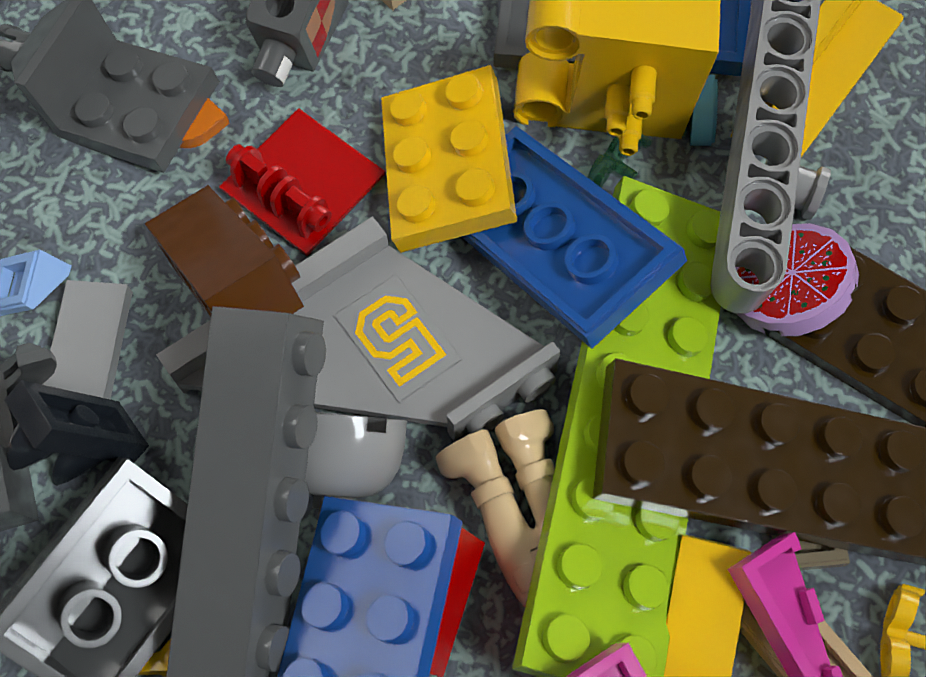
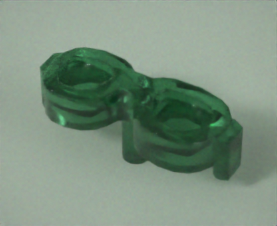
(612, 161)

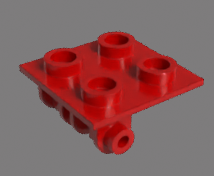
(300, 180)

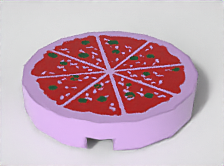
(815, 285)

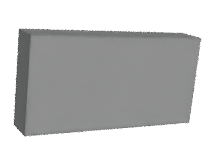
(89, 336)

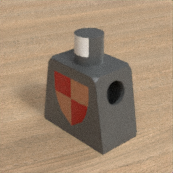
(291, 34)

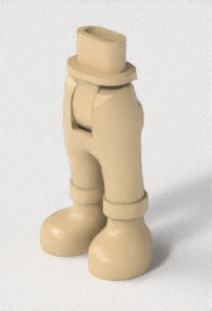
(477, 461)

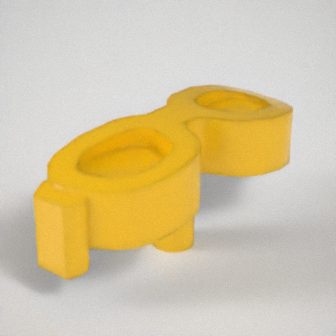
(896, 639)

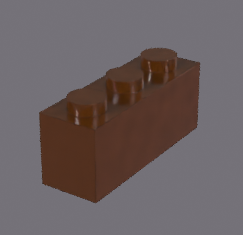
(225, 255)

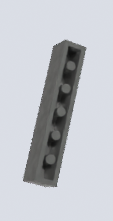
(246, 494)

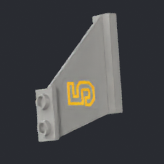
(399, 341)

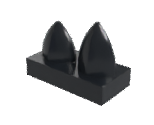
(72, 424)

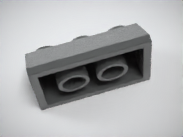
(102, 584)

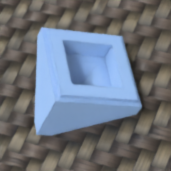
(33, 281)

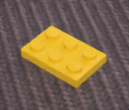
(446, 160)

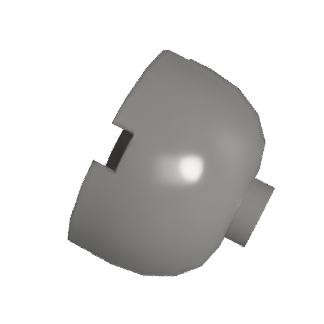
(353, 456)

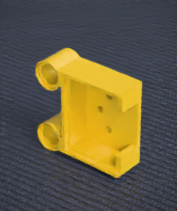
(632, 69)

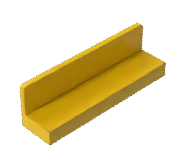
(845, 45)

